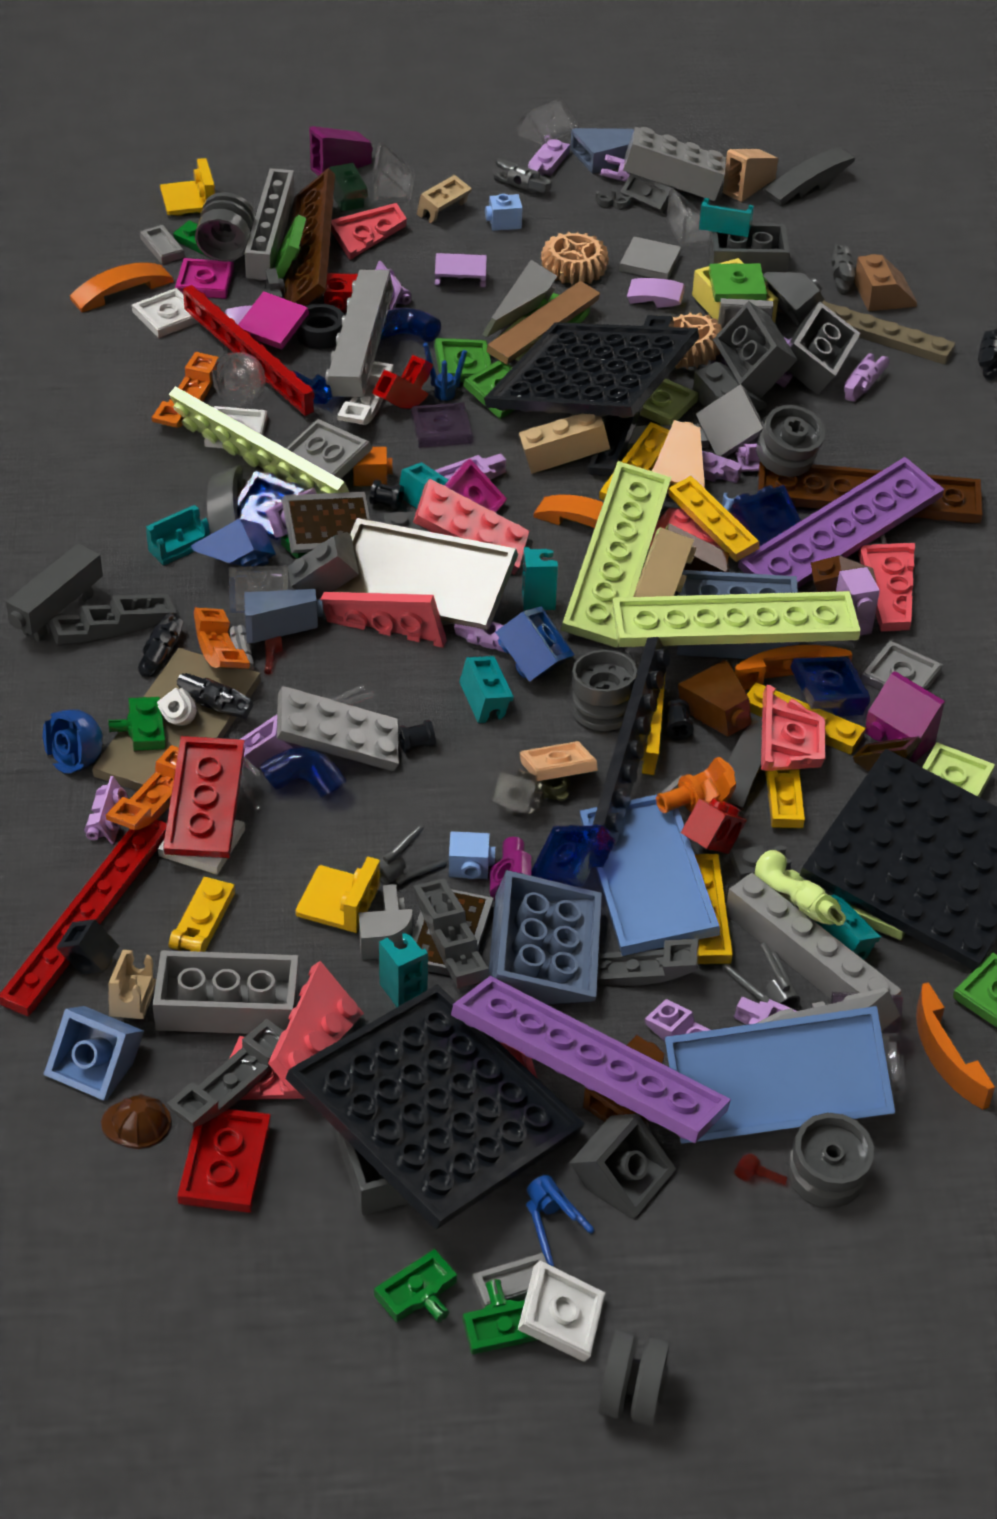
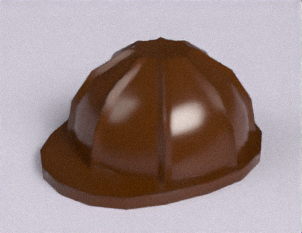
(136, 1122)

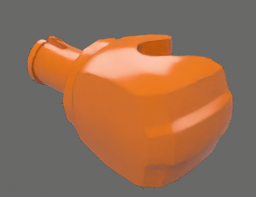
(715, 782)

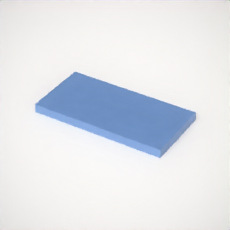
(653, 881)
(789, 1070)

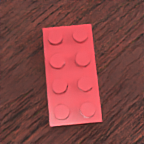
(458, 516)

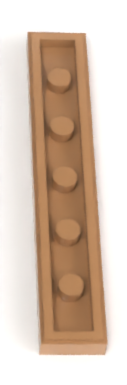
(531, 329)

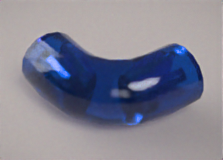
(411, 322)
(306, 765)

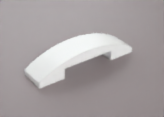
(363, 409)

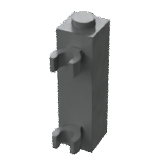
(54, 590)

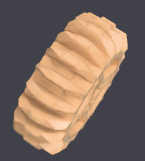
(575, 257)
(704, 347)

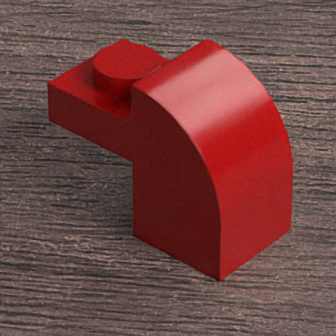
(405, 390)

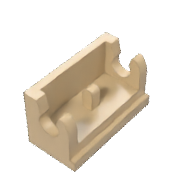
(442, 196)
(131, 987)

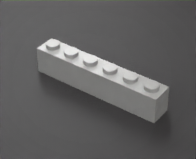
(269, 223)
(360, 333)
(801, 940)

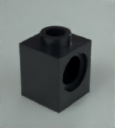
(88, 947)

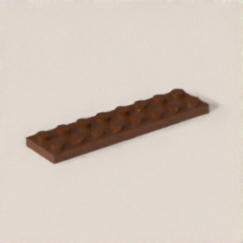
(308, 273)
(826, 483)

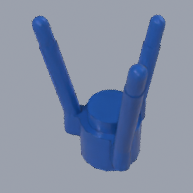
(445, 383)
(548, 1198)

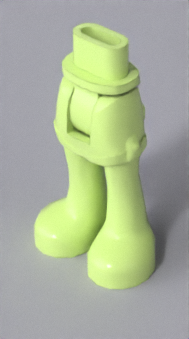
(800, 892)

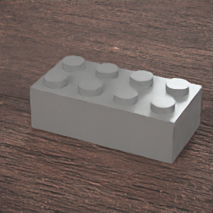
(675, 163)
(224, 991)

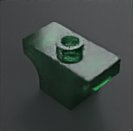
(349, 187)

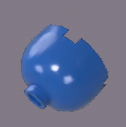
(72, 739)

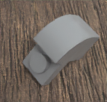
(384, 924)

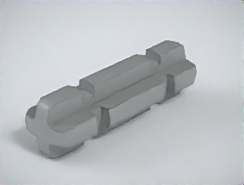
(238, 637)

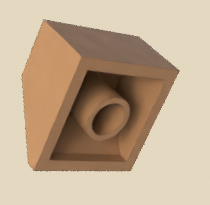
(882, 284)

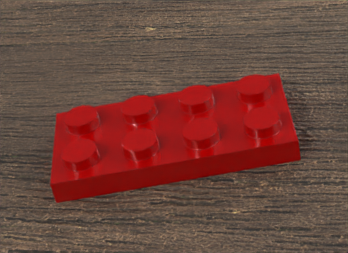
(204, 797)

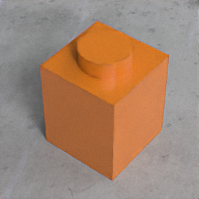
(373, 467)

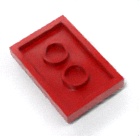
(225, 1161)

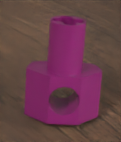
(513, 859)

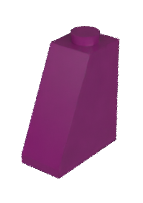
(337, 147)

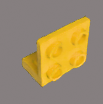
(189, 195)
(339, 896)

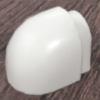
(178, 707)

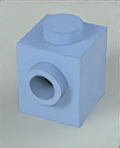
(504, 212)
(470, 855)

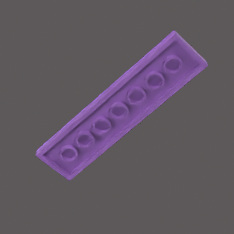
(846, 522)
(592, 1058)

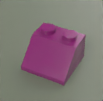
(905, 712)

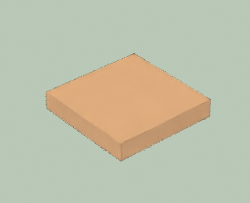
(558, 761)

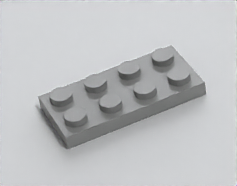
(337, 728)

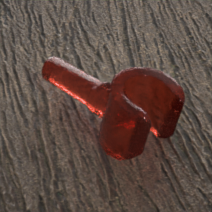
(272, 647)
(751, 1165)

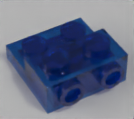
(261, 494)
(766, 512)
(831, 684)
(572, 853)

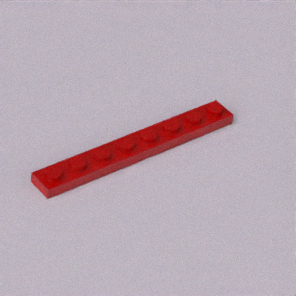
(238, 340)
(93, 902)

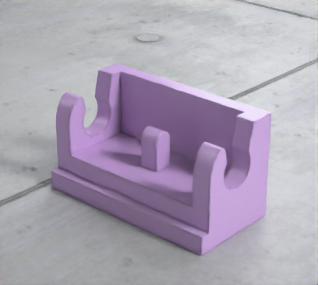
(460, 266)

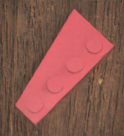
(894, 577)
(387, 613)
(316, 1023)

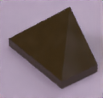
(871, 752)

